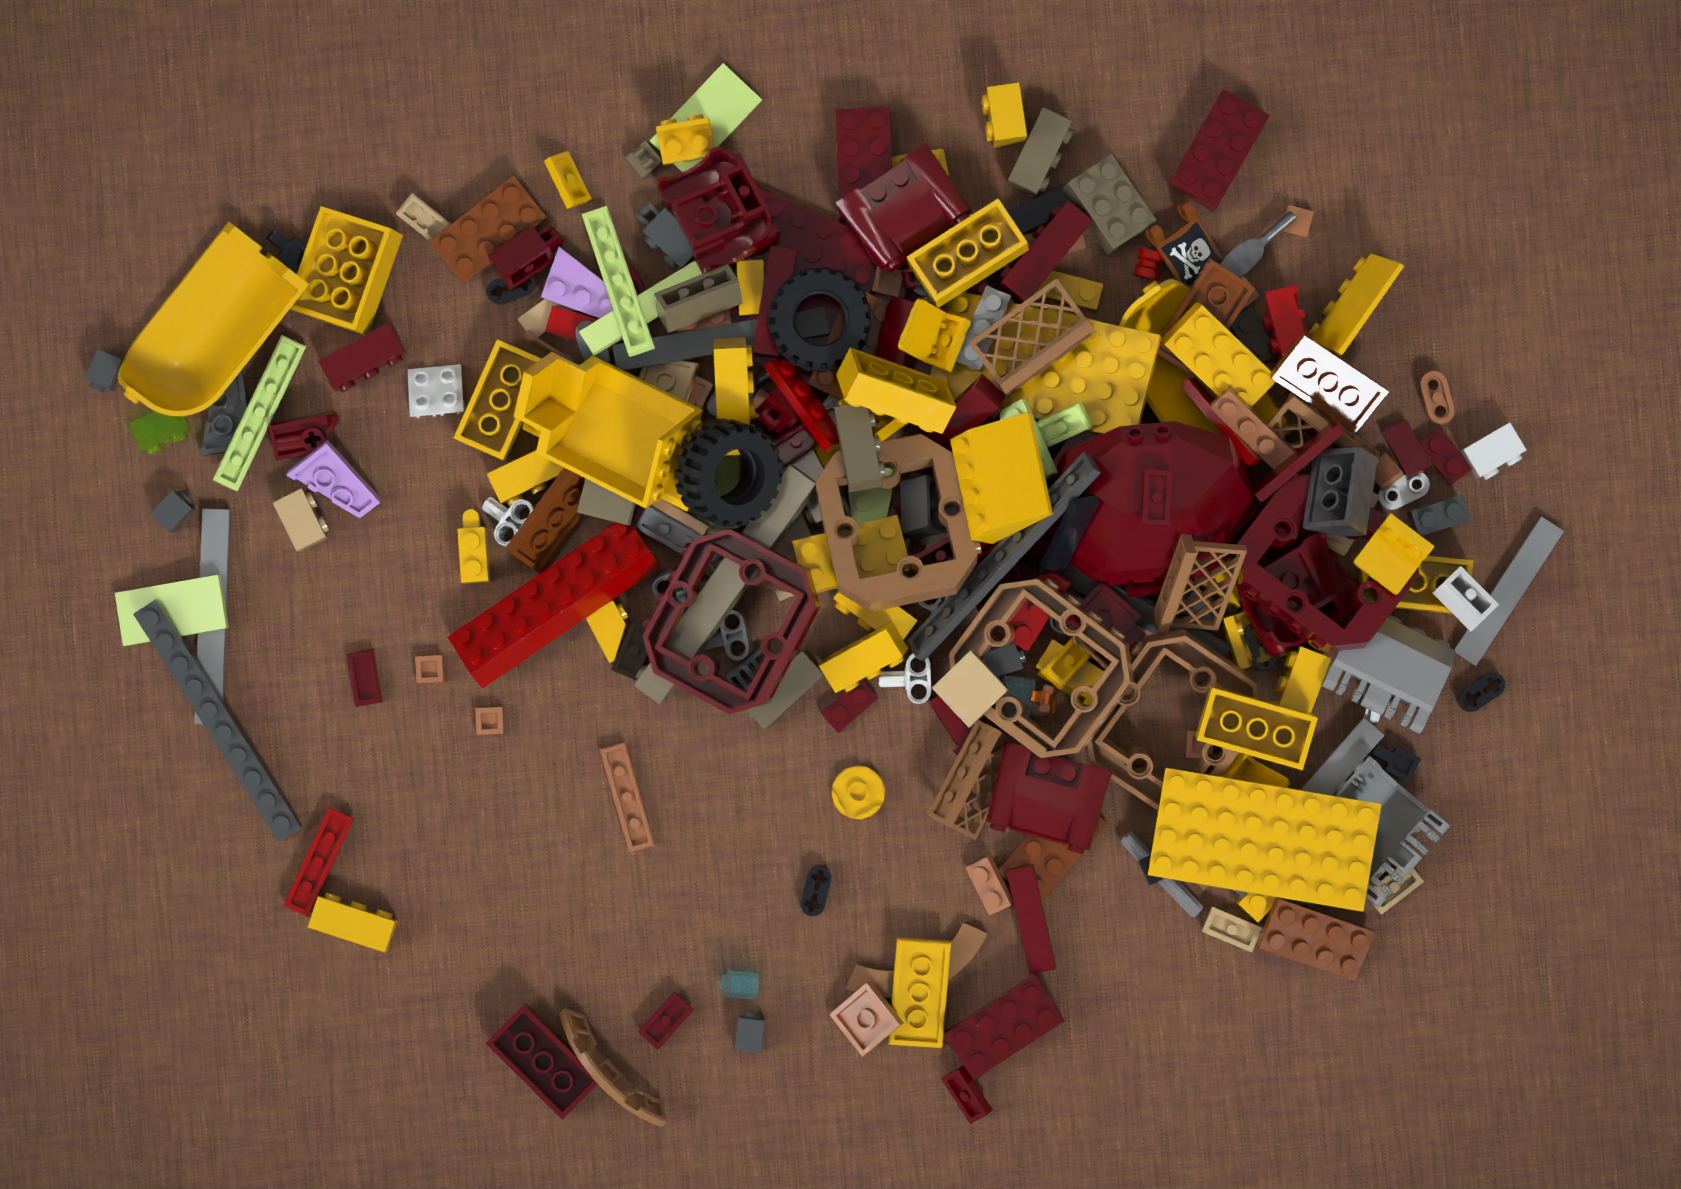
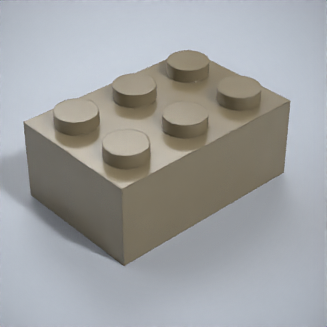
(1111, 203)

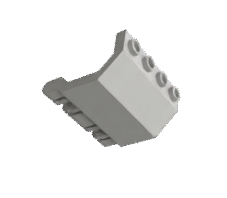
(1395, 664)
(1398, 824)

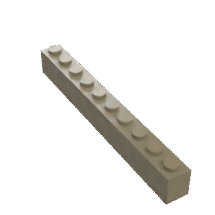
(725, 587)

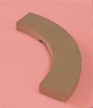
(963, 949)
(605, 1074)

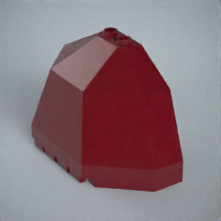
(1208, 499)

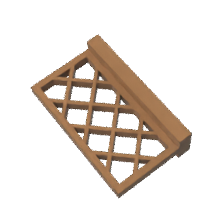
(1046, 356)
(1314, 419)
(1179, 575)
(966, 776)

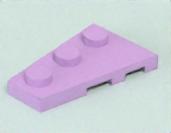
(576, 286)
(334, 477)

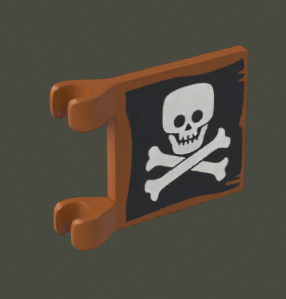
(1187, 248)

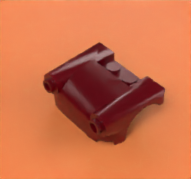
(904, 209)
(720, 210)
(1312, 571)
(1048, 798)

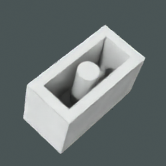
(1493, 451)
(1465, 598)

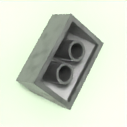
(1340, 491)

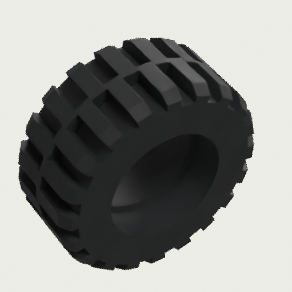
(808, 283)
(758, 478)

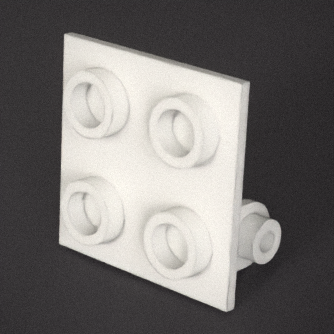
(435, 391)

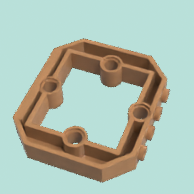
(895, 588)
(1145, 657)
(1105, 693)

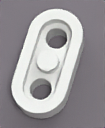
(1404, 492)

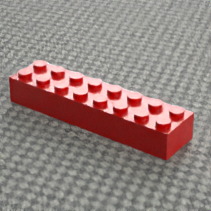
(553, 602)

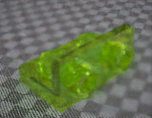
(157, 429)

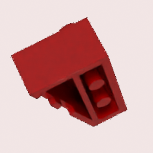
(1283, 319)
(1031, 618)

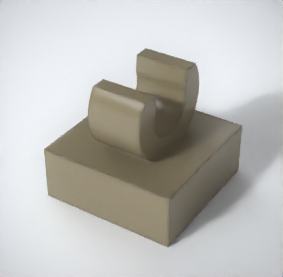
(644, 160)

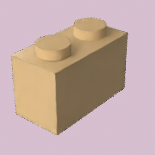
(301, 519)

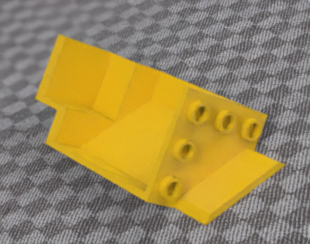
(607, 426)

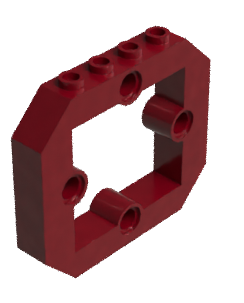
(1273, 594)
(683, 670)

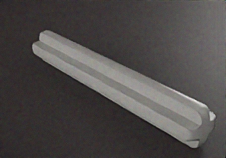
(1173, 887)

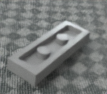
(989, 311)

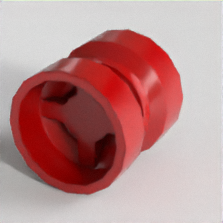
(1148, 265)

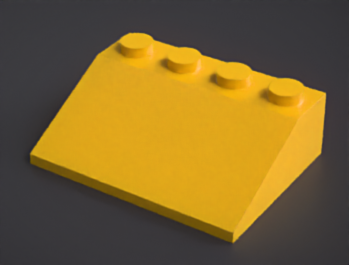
(346, 270)
(1355, 303)
(1001, 478)

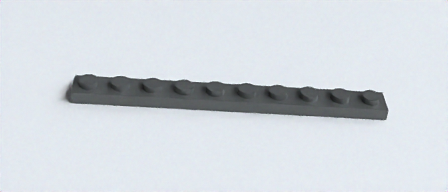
(1001, 560)
(217, 720)

